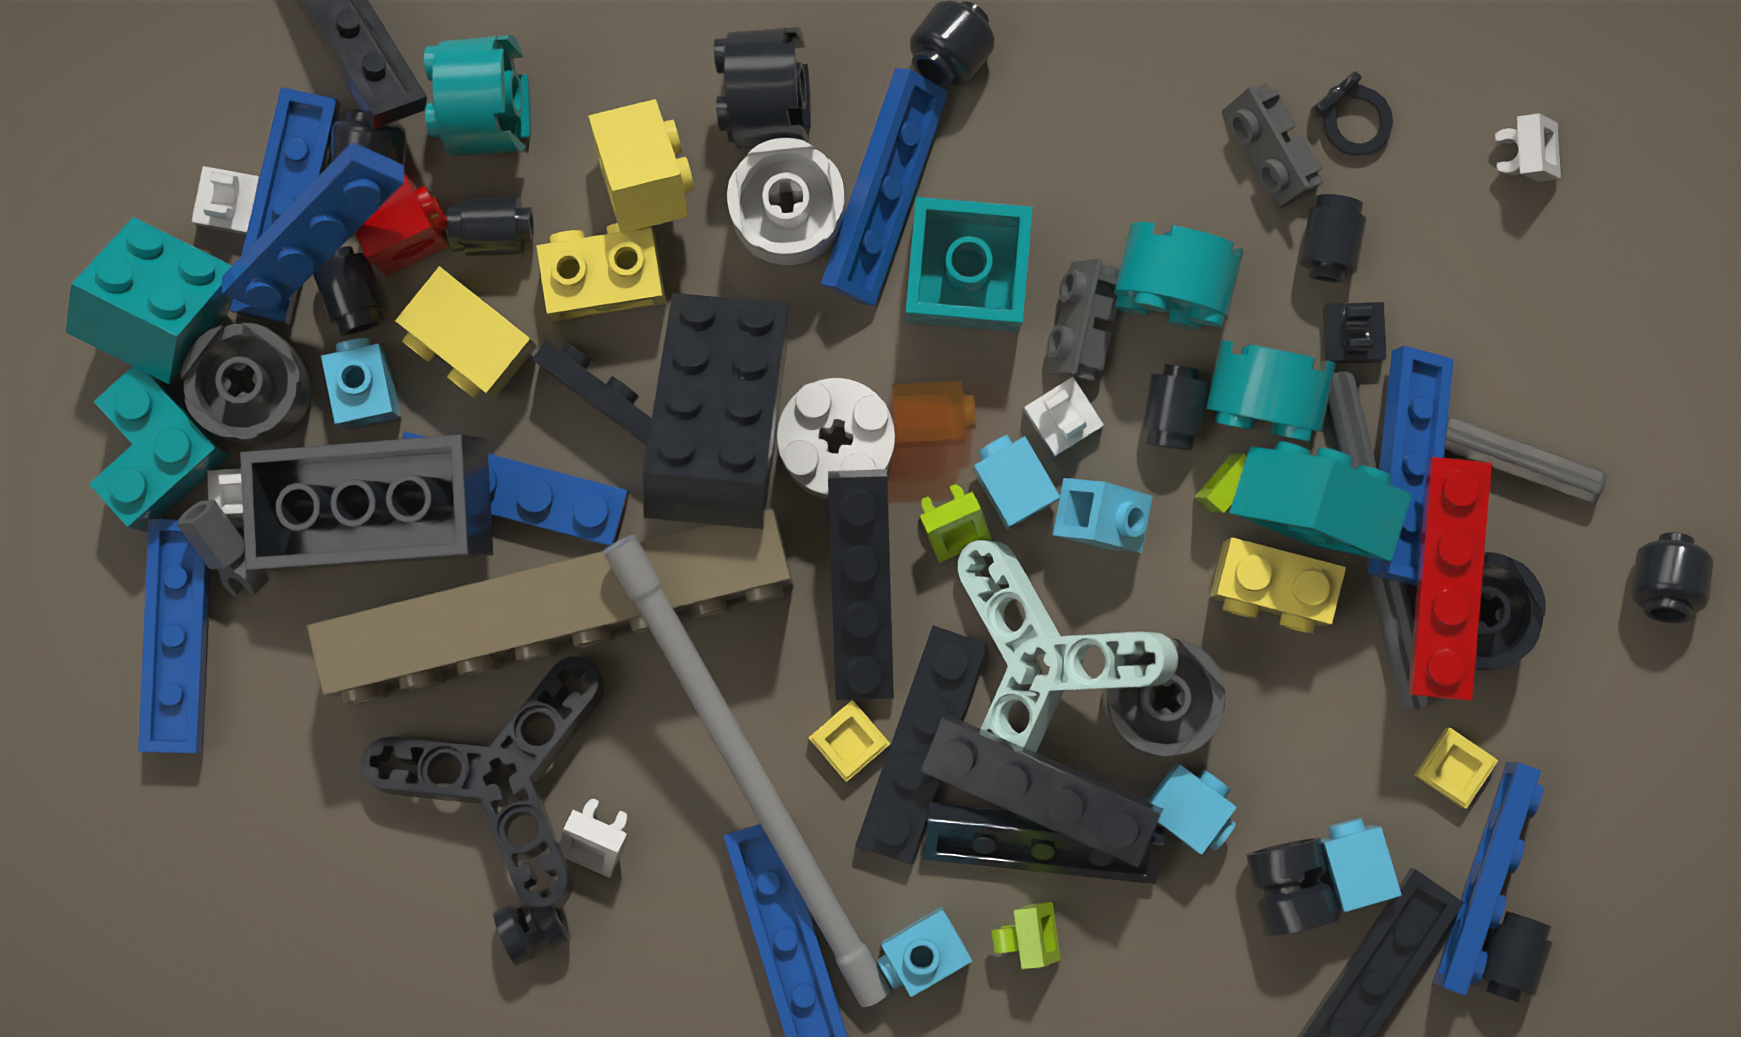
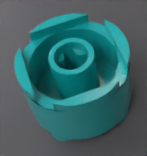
(477, 96)
(1178, 274)
(1270, 388)

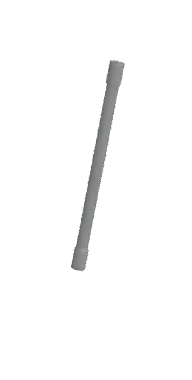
(645, 590)

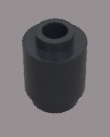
(490, 226)
(1333, 238)
(350, 292)
(1175, 407)
(1516, 957)

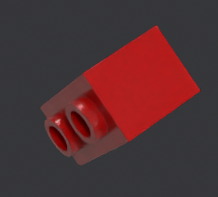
(403, 229)

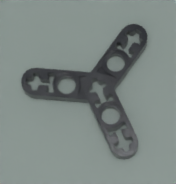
(479, 769)

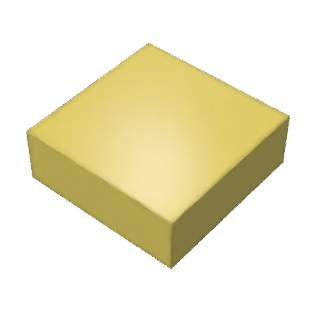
(849, 740)
(1456, 768)

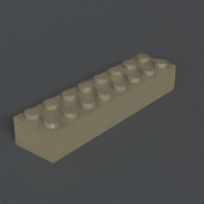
(540, 608)

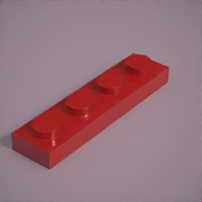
(1450, 578)

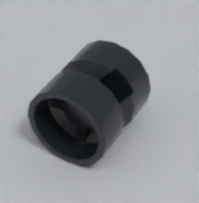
(1293, 887)

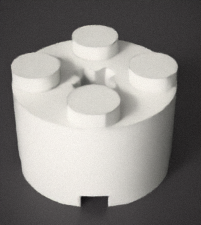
(757, 185)
(817, 411)

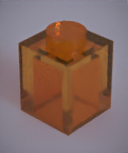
(931, 414)

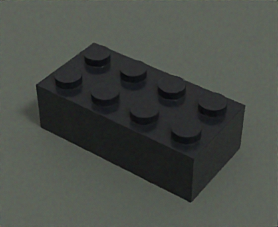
(715, 411)
(367, 503)

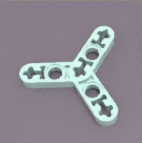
(1041, 637)

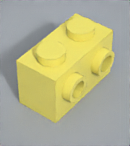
(641, 165)
(600, 273)
(465, 334)
(1277, 583)

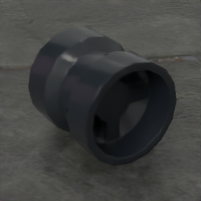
(528, 930)

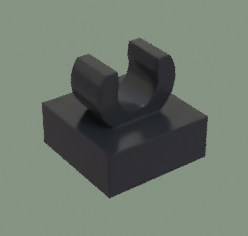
(1354, 332)

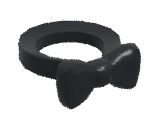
(1351, 88)

